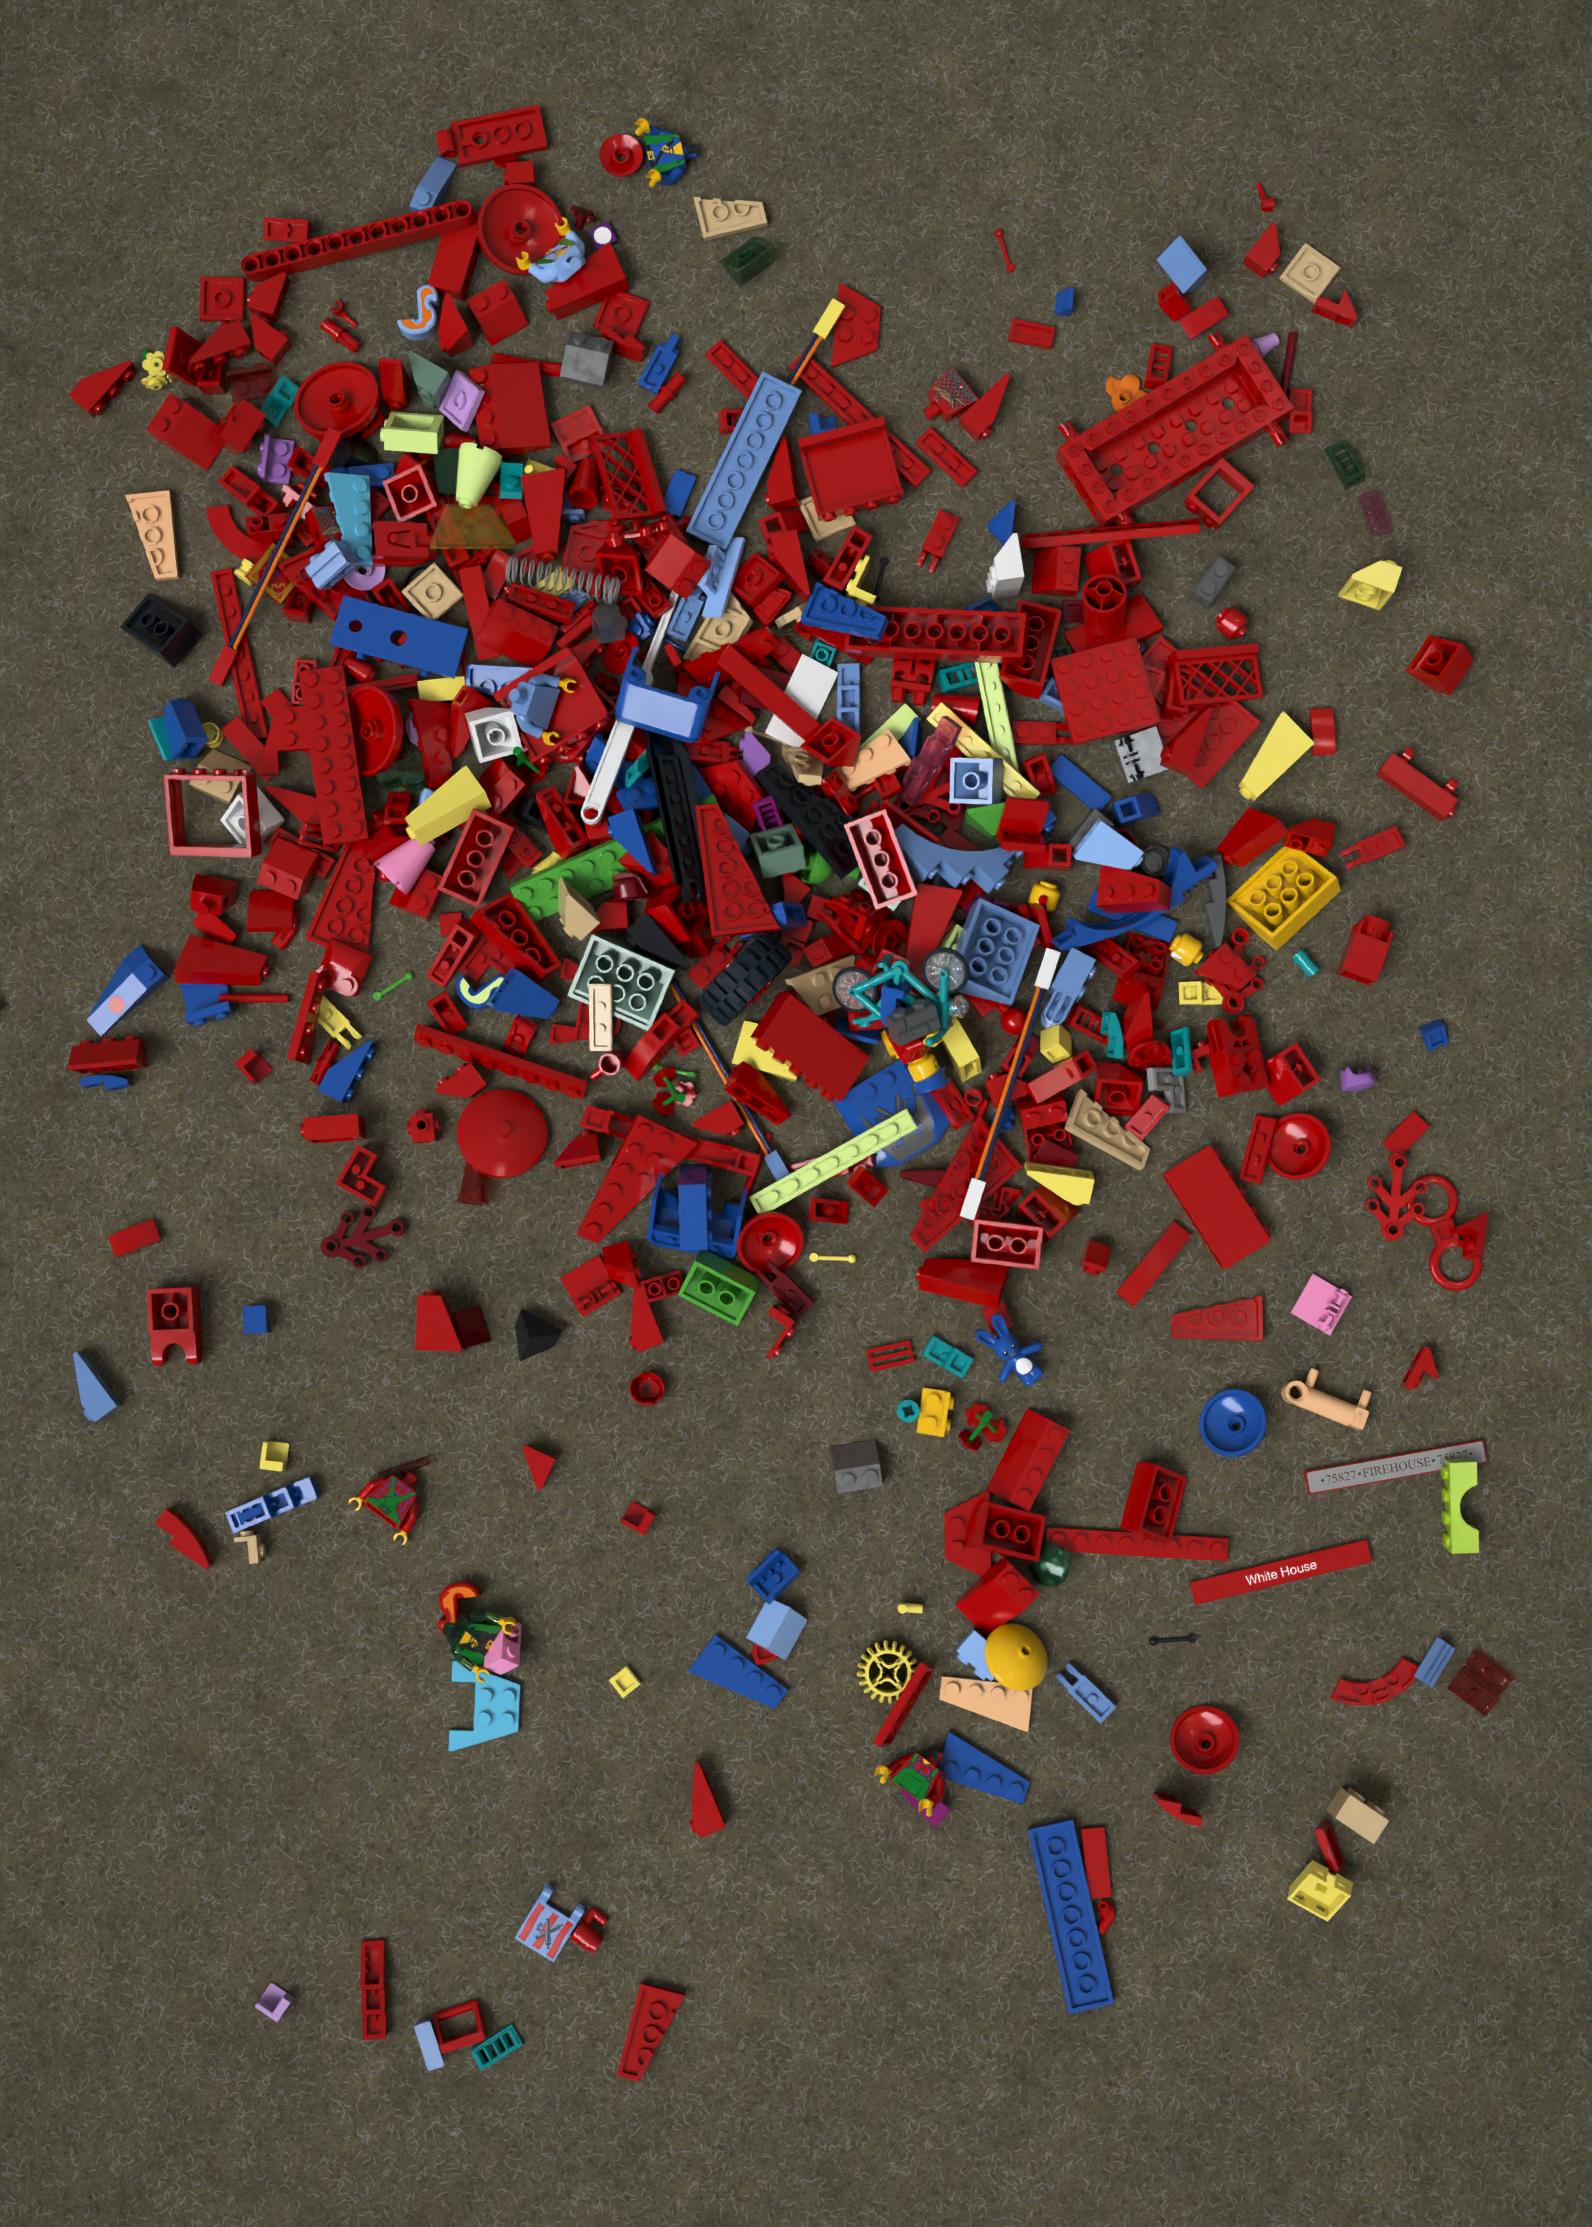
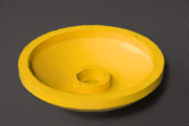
(1007, 1660)

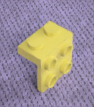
(853, 588)

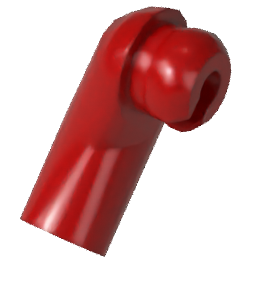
(1107, 1916)

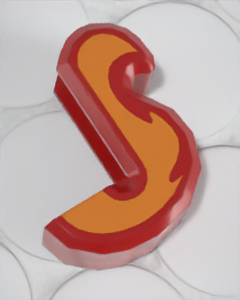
(450, 1600)

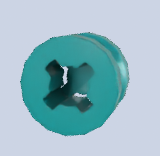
(908, 1410)

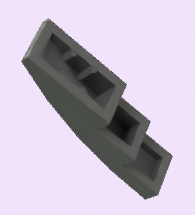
(1216, 909)

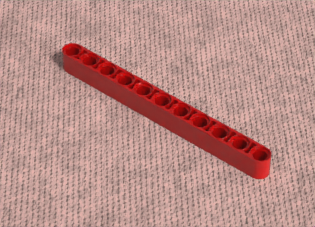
(368, 245)

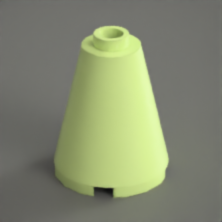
(475, 473)

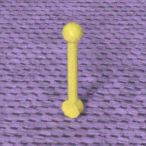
(851, 1258)

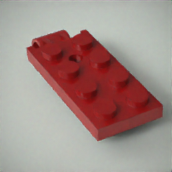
(503, 133)

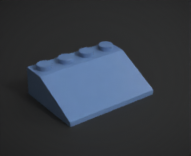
(996, 951)

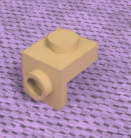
(255, 1548)

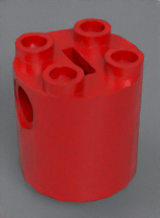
(1104, 605)

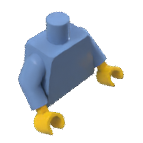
(535, 702)

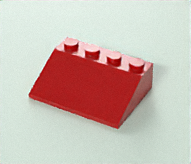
(513, 409)

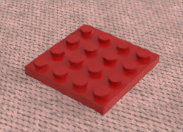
(1104, 691)

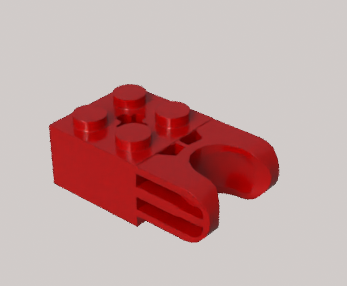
(1236, 1056)
(173, 1327)

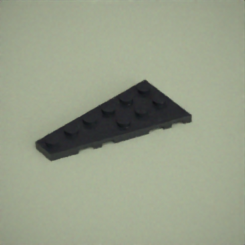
(815, 817)

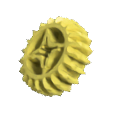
(879, 1679)

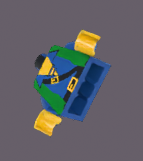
(664, 154)

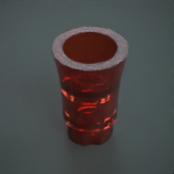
(473, 1187)

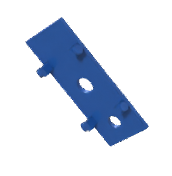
(429, 643)

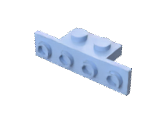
(720, 576)

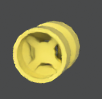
(212, 730)

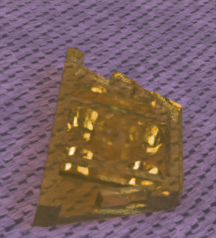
(470, 529)

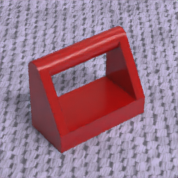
(462, 2039)

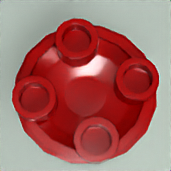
(1149, 1055)

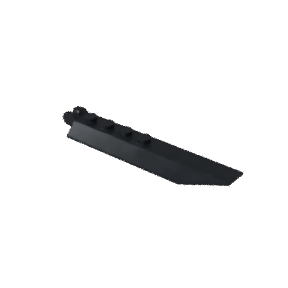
(676, 802)

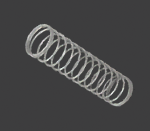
(611, 598)

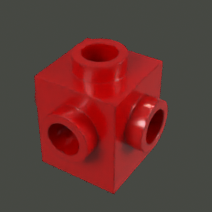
(429, 1133)

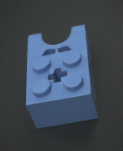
(1067, 987)

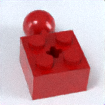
(1011, 1019)

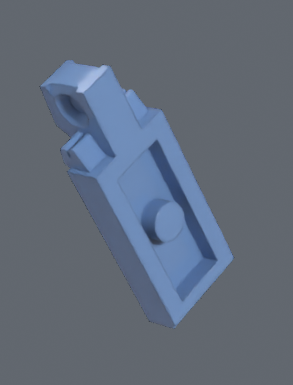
(686, 615)

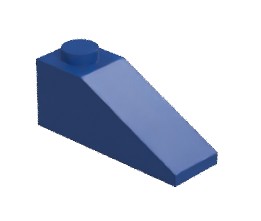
(629, 832)

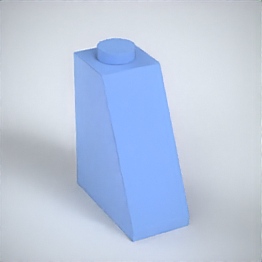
(1108, 848)

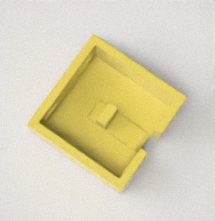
(1320, 1890)

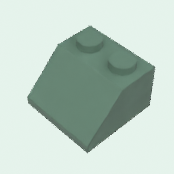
(430, 380)

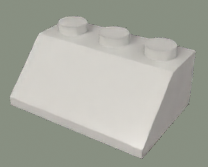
(1006, 571)

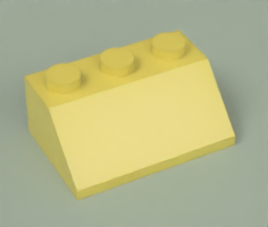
(1372, 584)

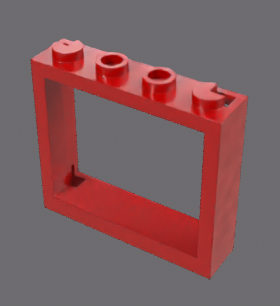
(176, 819)

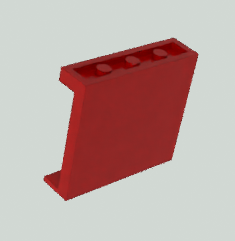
(850, 469)
(573, 714)

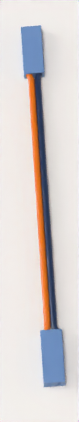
(773, 1159)

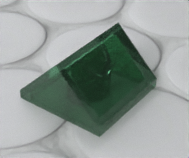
(748, 260)

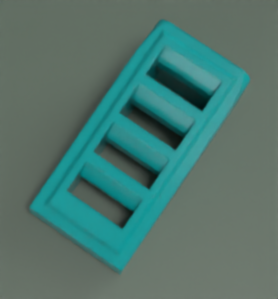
(944, 684)
(475, 2050)

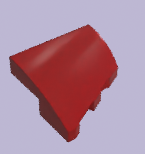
(998, 1205)

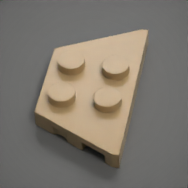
(720, 631)
(815, 985)

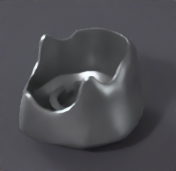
(1154, 861)

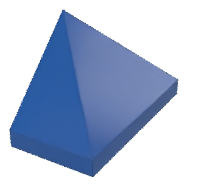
(1002, 524)
(912, 738)

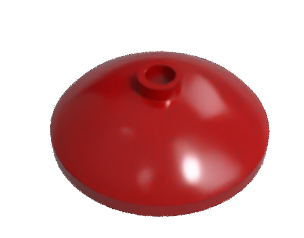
(1292, 1134)
(781, 1247)
(1200, 1726)

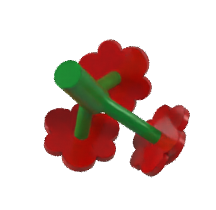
(537, 772)
(683, 1093)
(980, 1417)

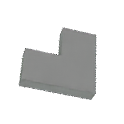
(1173, 1086)

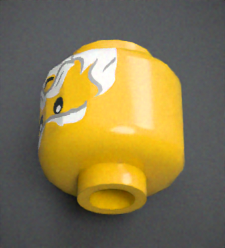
(1186, 949)

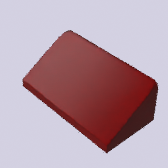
(215, 929)

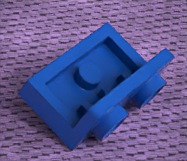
(773, 1575)

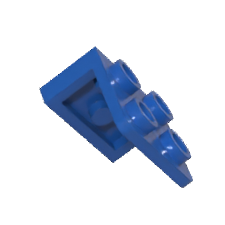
(204, 1004)

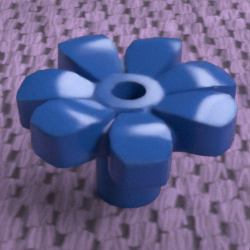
(1007, 1123)

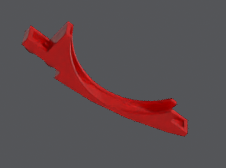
(705, 1152)

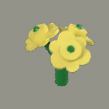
(153, 364)

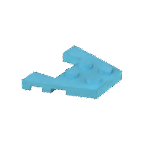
(494, 1710)

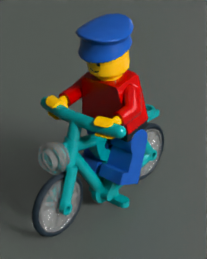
(943, 971)

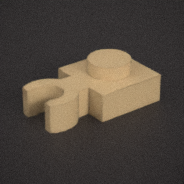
(795, 613)

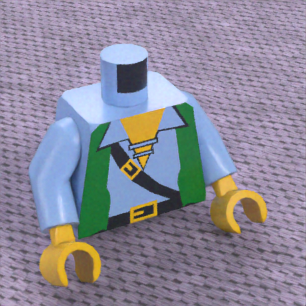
(560, 260)

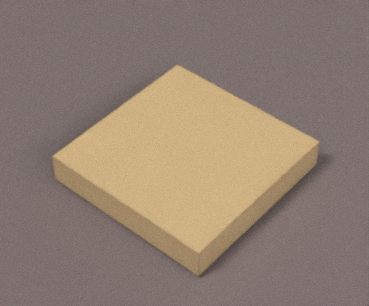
(1309, 273)
(819, 529)
(433, 593)

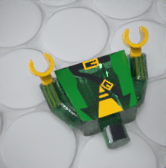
(474, 1635)

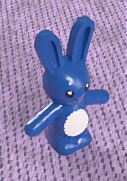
(1009, 1349)

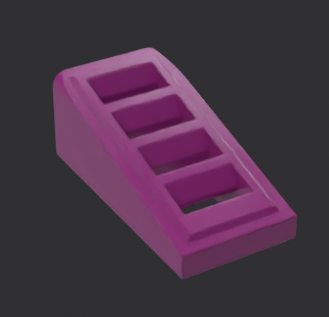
(769, 799)

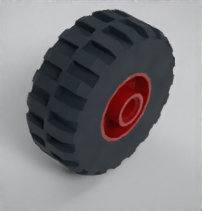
(745, 978)

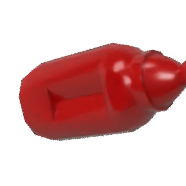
(283, 938)

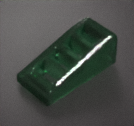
(1357, 471)

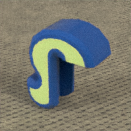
(478, 999)

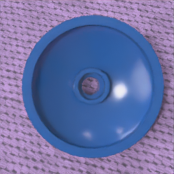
(1223, 1413)

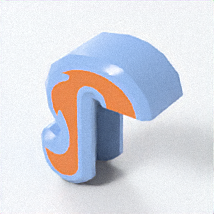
(428, 321)

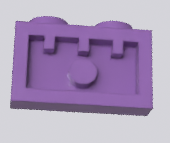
(274, 460)

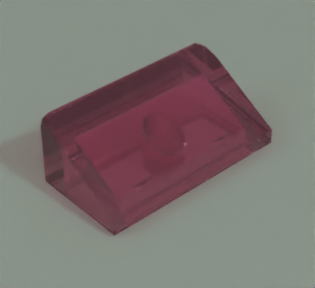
(1375, 513)

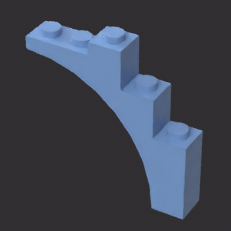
(955, 866)

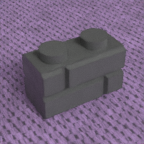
(1212, 582)
(912, 1022)

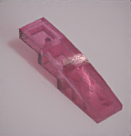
(930, 760)

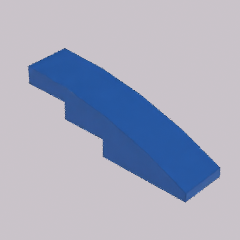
(273, 1504)

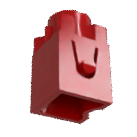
(401, 544)
(1366, 950)

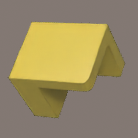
(1056, 1043)
(274, 1456)

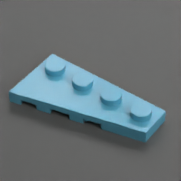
(352, 505)

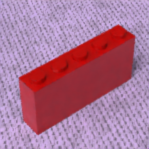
(809, 1047)
(1217, 1207)

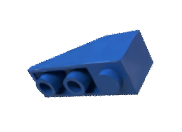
(342, 1076)

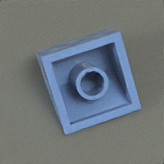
(975, 780)

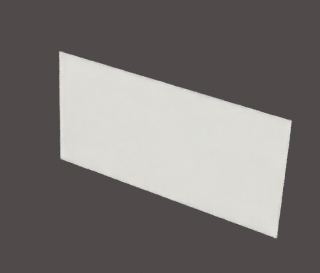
(807, 688)

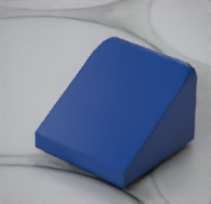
(1064, 302)
(1434, 1034)

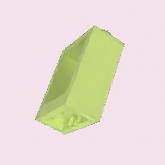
(413, 432)

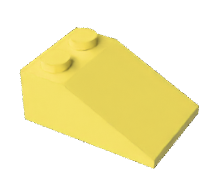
(759, 1059)

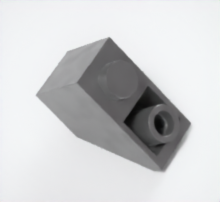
(608, 623)

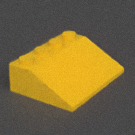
(1284, 895)

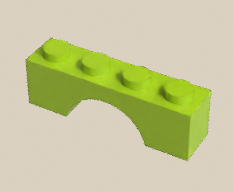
(1458, 1477)

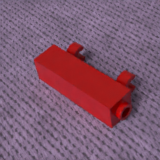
(1418, 787)

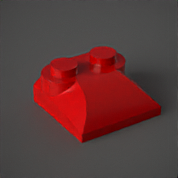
(344, 967)

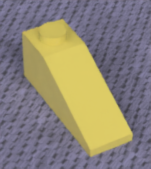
(1068, 1183)

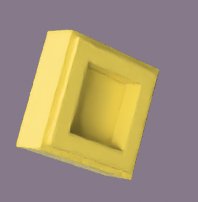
(625, 1681)

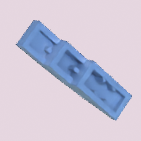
(849, 695)

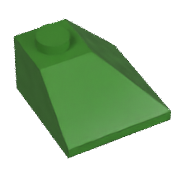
(985, 819)

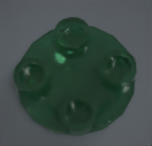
(1052, 1565)

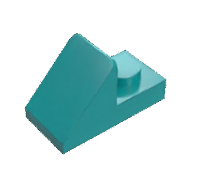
(510, 480)

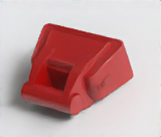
(771, 606)

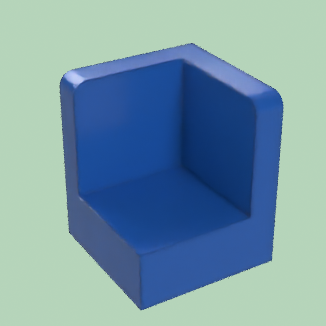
(820, 425)
(255, 1319)

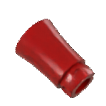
(584, 488)
(964, 706)

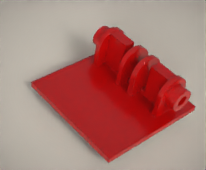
(590, 1286)

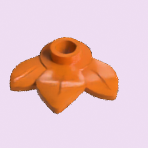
(1126, 388)

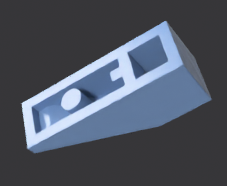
(433, 185)
(94, 1393)

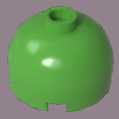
(816, 868)

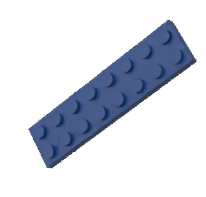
(1070, 1916)

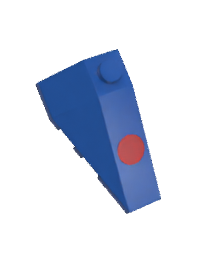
(130, 985)

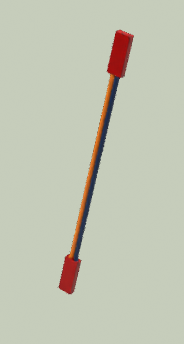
(322, 459)

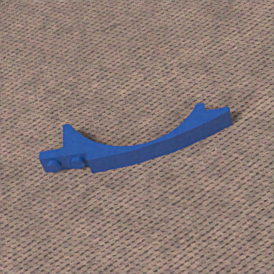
(1179, 876)

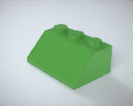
(719, 1287)

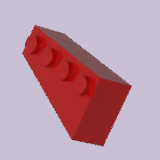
(517, 936)

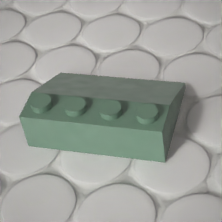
(637, 979)

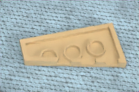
(1097, 1128)

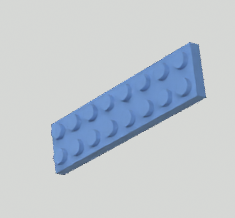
(744, 461)

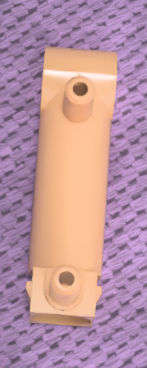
(1327, 1405)

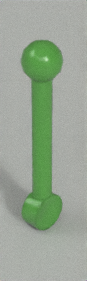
(378, 995)
(691, 1074)

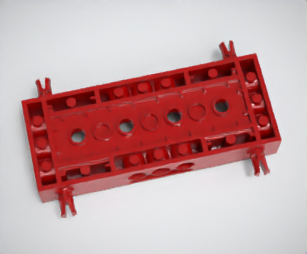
(1160, 418)

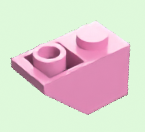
(505, 1651)

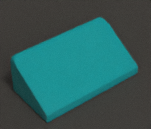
(160, 734)
(1181, 1052)

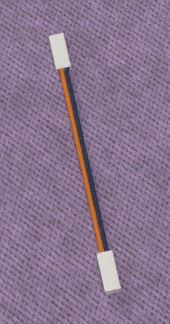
(977, 1186)

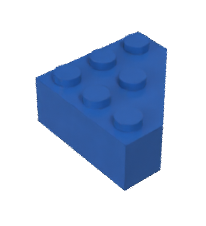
(694, 1207)

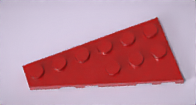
(327, 600)
(730, 886)
(348, 901)
(633, 1174)
(947, 1200)

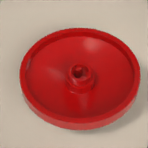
(517, 221)
(339, 398)
(376, 728)
(501, 1134)

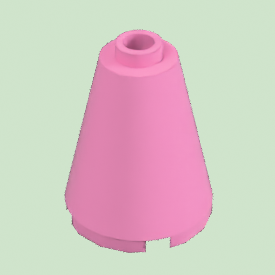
(406, 863)

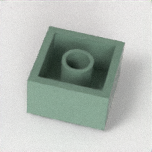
(777, 851)

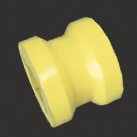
(240, 573)

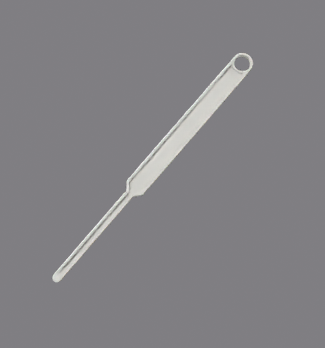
(622, 733)

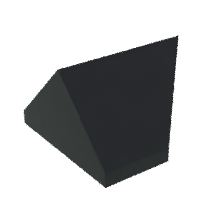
(354, 452)
(534, 1335)

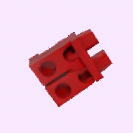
(911, 680)

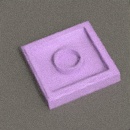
(461, 400)

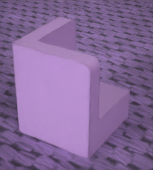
(274, 2002)

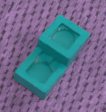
(279, 401)
(637, 769)
(1111, 1027)
(947, 1356)

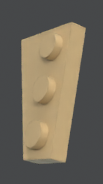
(728, 217)

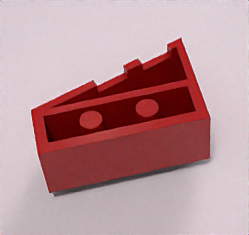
(1130, 892)

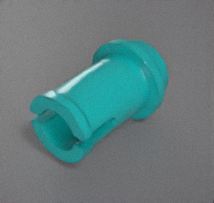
(1305, 963)

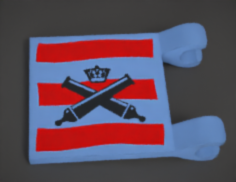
(547, 1927)

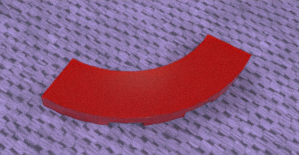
(231, 536)
(1377, 1690)

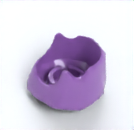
(1357, 1082)

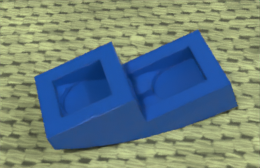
(111, 1082)

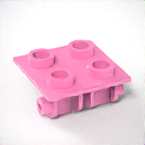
(1321, 1304)

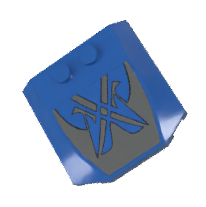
(884, 1097)

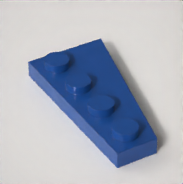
(594, 756)
(643, 795)
(979, 1771)

